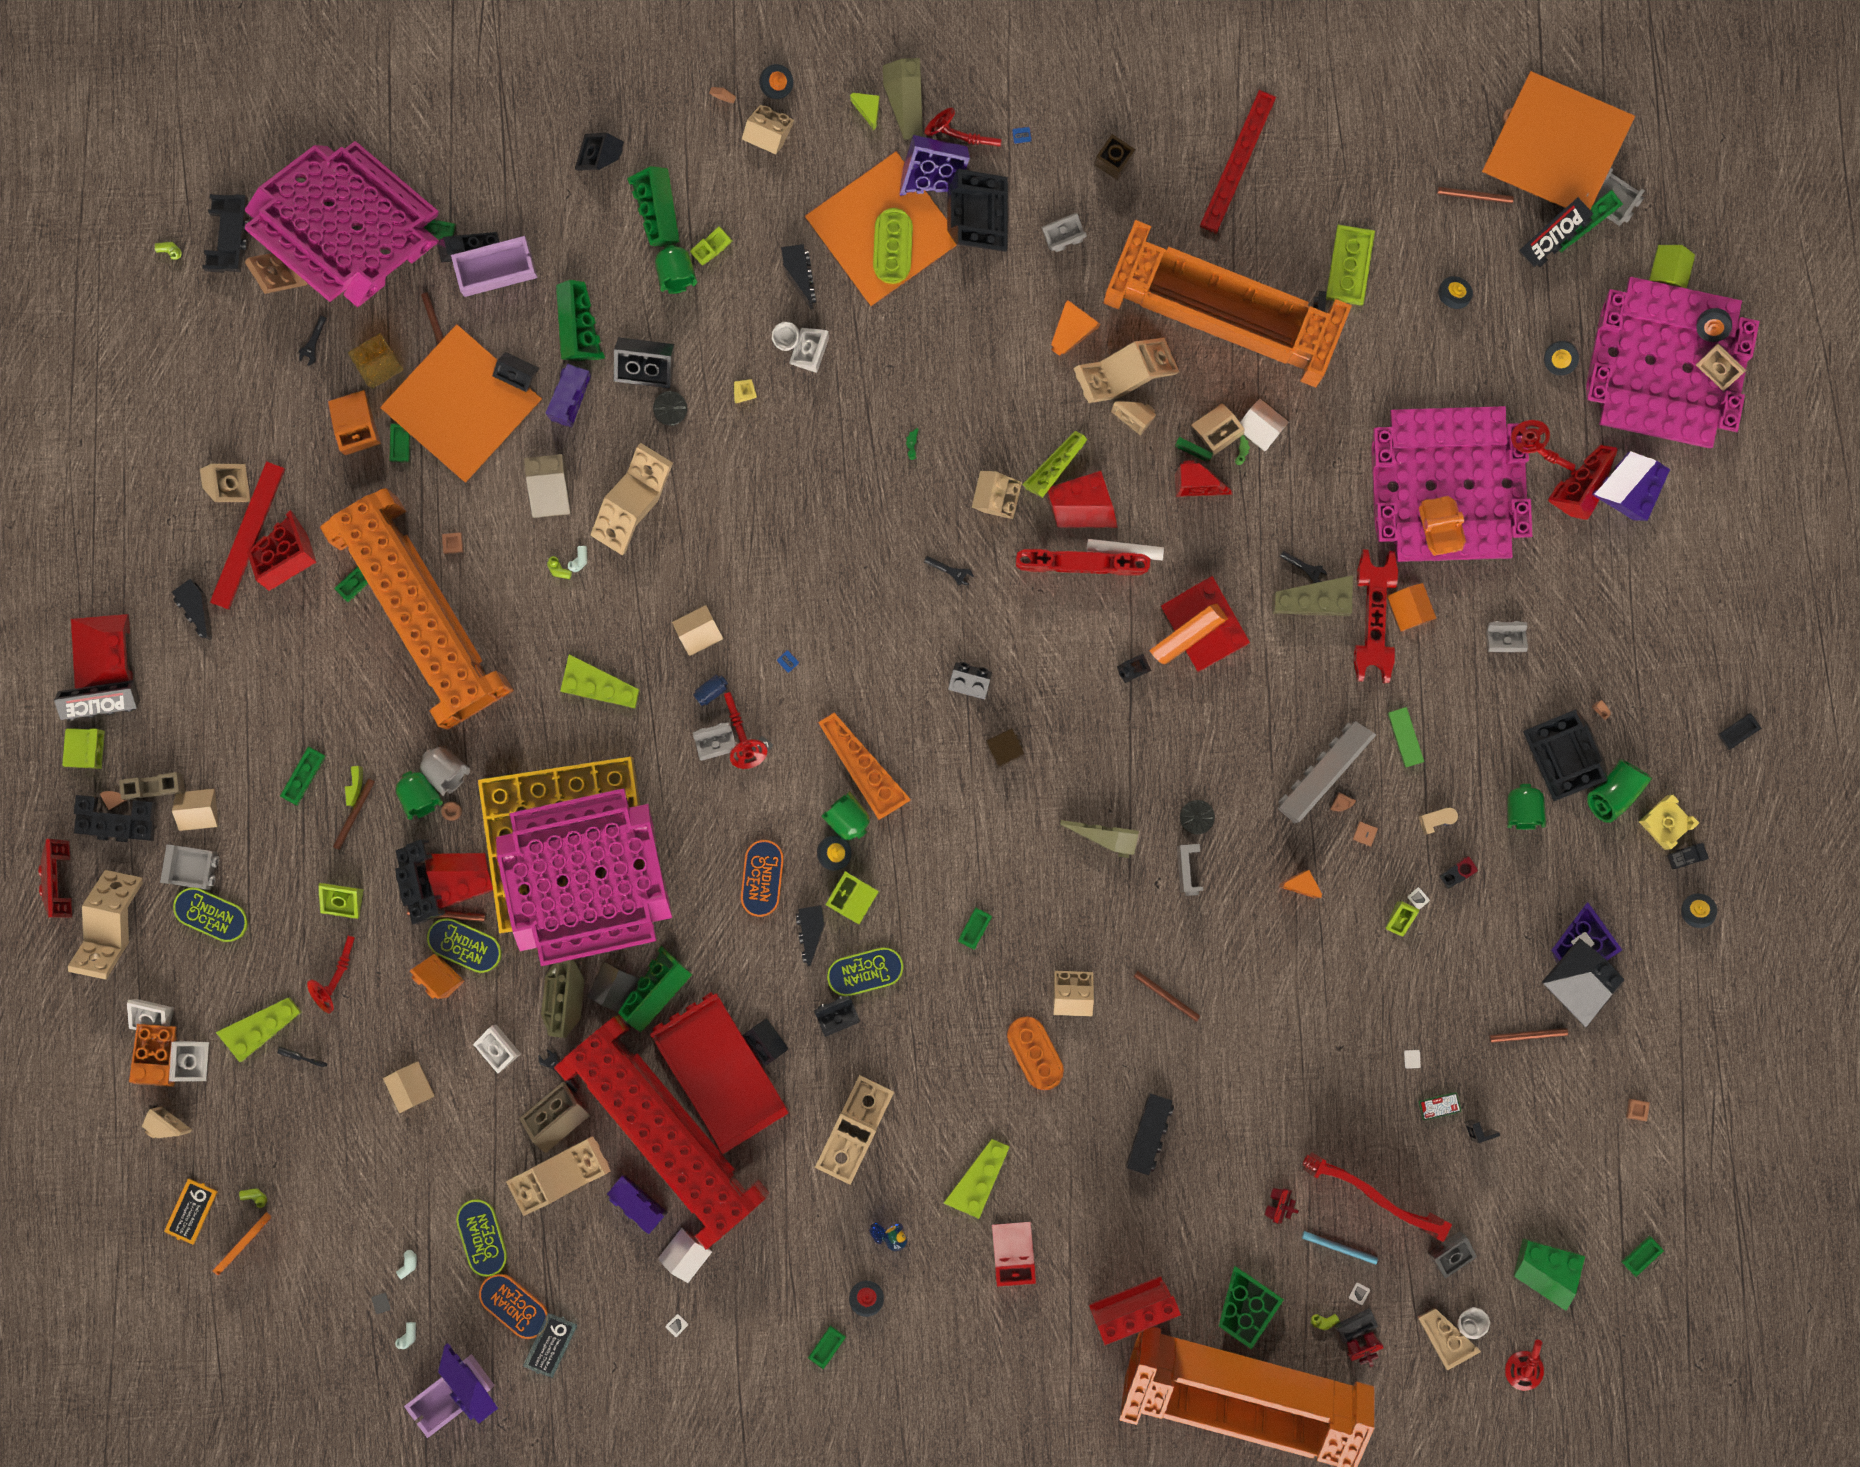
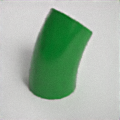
(1619, 792)

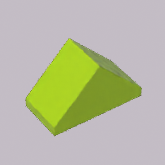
(867, 106)
(1401, 918)

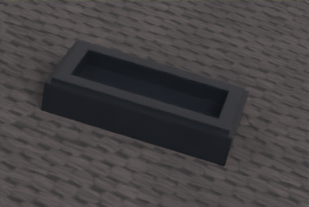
(1739, 731)
(1356, 1325)

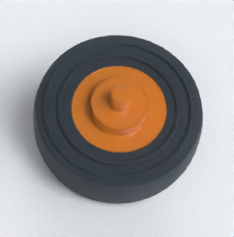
(776, 81)
(1714, 325)

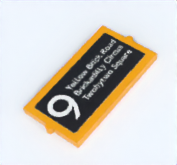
(190, 1211)

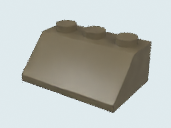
(554, 1117)

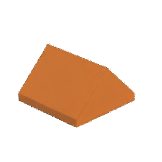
(1411, 607)
(1303, 884)

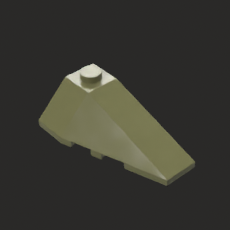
(903, 89)
(1114, 839)

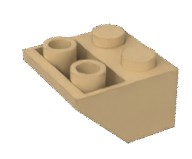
(767, 129)
(1218, 428)
(996, 494)
(1073, 993)

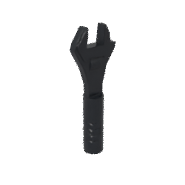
(309, 349)
(1312, 571)
(957, 574)
(298, 1056)
(551, 1062)

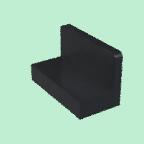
(515, 371)
(765, 1042)
(1476, 1133)

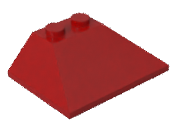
(100, 650)
(54, 851)

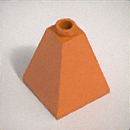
(1072, 328)

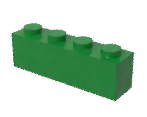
(656, 205)
(576, 323)
(654, 990)

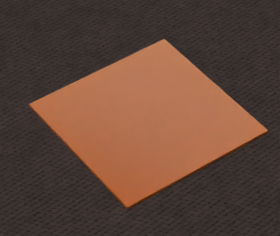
(1558, 142)
(849, 221)
(458, 405)

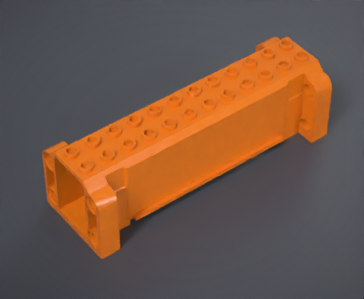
(1226, 305)
(416, 607)
(1247, 1399)

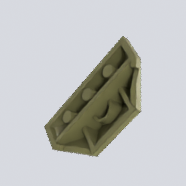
(562, 998)

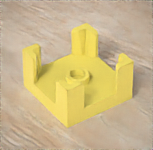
(1667, 822)

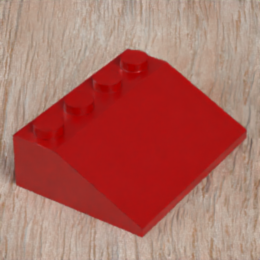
(1218, 643)

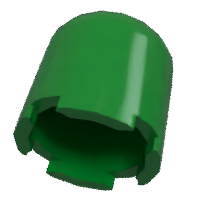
(674, 269)
(417, 795)
(1526, 808)
(847, 817)

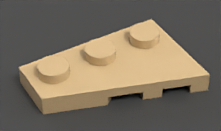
(1447, 1339)

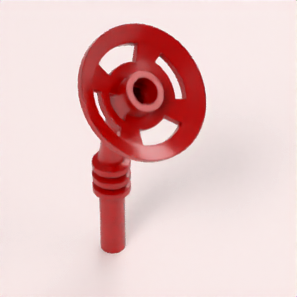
(941, 124)
(1531, 440)
(746, 745)
(322, 994)
(1525, 1368)

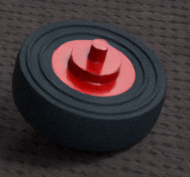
(866, 1298)

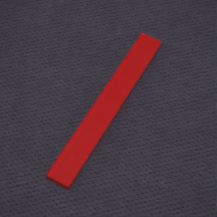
(1237, 161)
(247, 535)

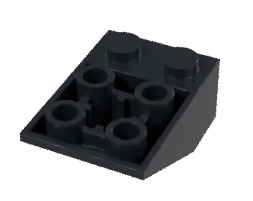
(795, 265)

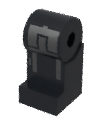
(1688, 855)

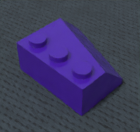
(931, 165)
(1634, 486)
(1587, 922)
(465, 1387)

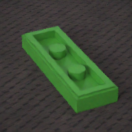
(1405, 737)

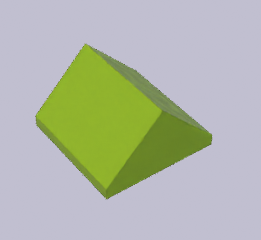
(1672, 265)
(340, 900)

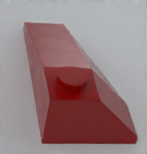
(1576, 492)

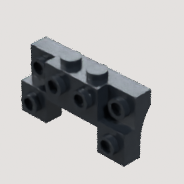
(232, 233)
(105, 825)
(414, 882)

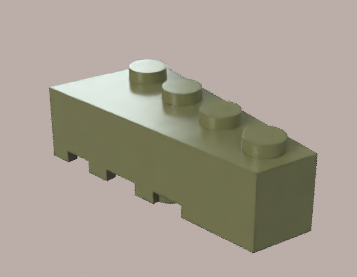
(1320, 598)

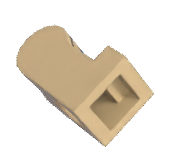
(1444, 816)

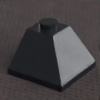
(598, 151)

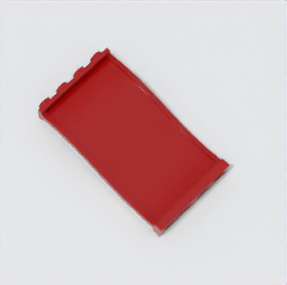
(719, 1072)
(1431, 1224)
(1134, 1310)

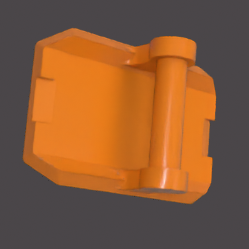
(1442, 525)

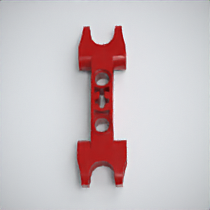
(1082, 562)
(1377, 581)

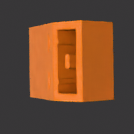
(353, 423)
(436, 977)
(152, 1055)

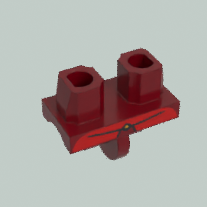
(1277, 1214)
(1356, 1352)

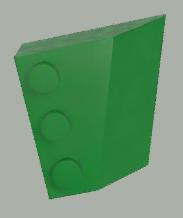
(1550, 1271)
(1247, 1308)

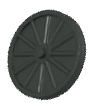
(670, 408)
(1197, 817)

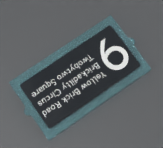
(550, 1345)

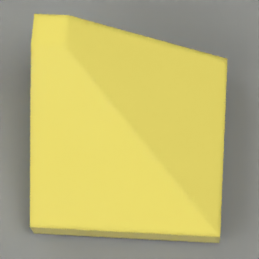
(744, 391)

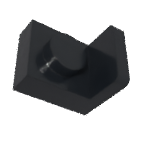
(1320, 301)
(1133, 668)

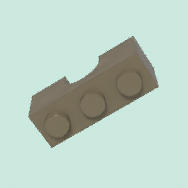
(152, 787)

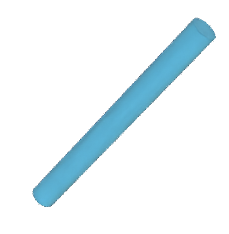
(1339, 1247)

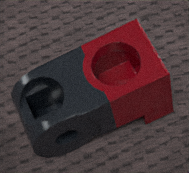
(1458, 872)

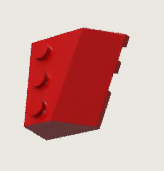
(1196, 480)
(1082, 503)
(281, 553)
(458, 876)

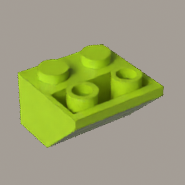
(852, 898)

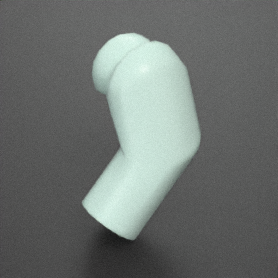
(578, 563)
(410, 1264)
(408, 1338)

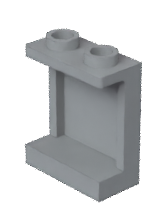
(1627, 194)
(189, 867)
(1184, 869)

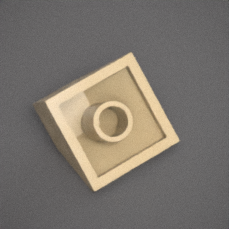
(1134, 414)
(226, 482)
(162, 1124)

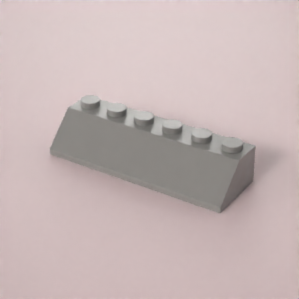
(1325, 772)

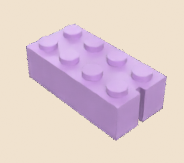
(494, 266)
(436, 1403)

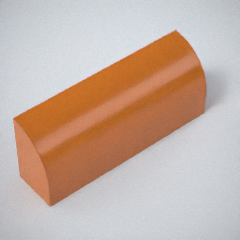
(1189, 634)

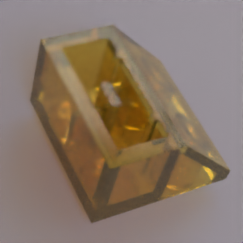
(375, 361)

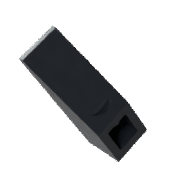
(456, 244)
(195, 604)
(812, 926)

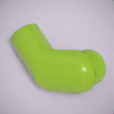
(169, 247)
(556, 569)
(256, 1195)
(1324, 1323)

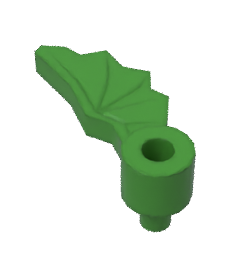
(1243, 449)

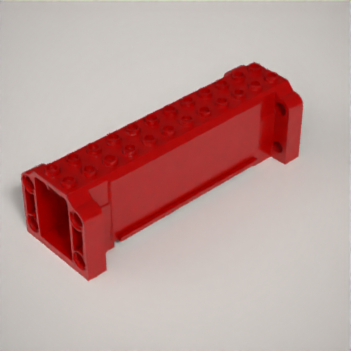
(662, 1130)

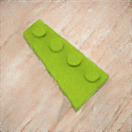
(1052, 468)
(592, 683)
(252, 1032)
(975, 1186)

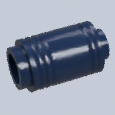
(710, 690)

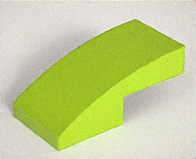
(711, 246)
(353, 792)

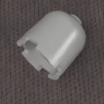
(443, 769)

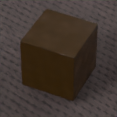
(1114, 157)
(1005, 747)

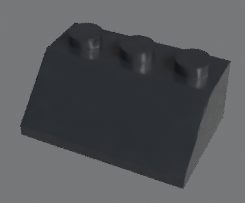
(643, 362)

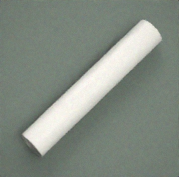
(1152, 552)

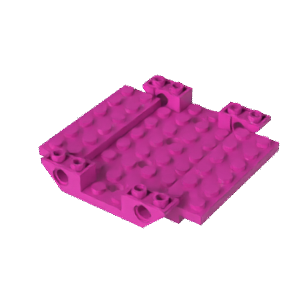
(320, 238)
(1661, 396)
(1447, 450)
(588, 912)

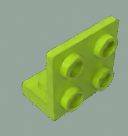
(83, 748)

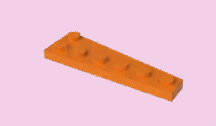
(871, 778)

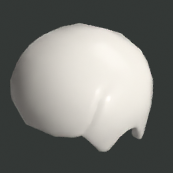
(786, 336)
(1473, 1323)

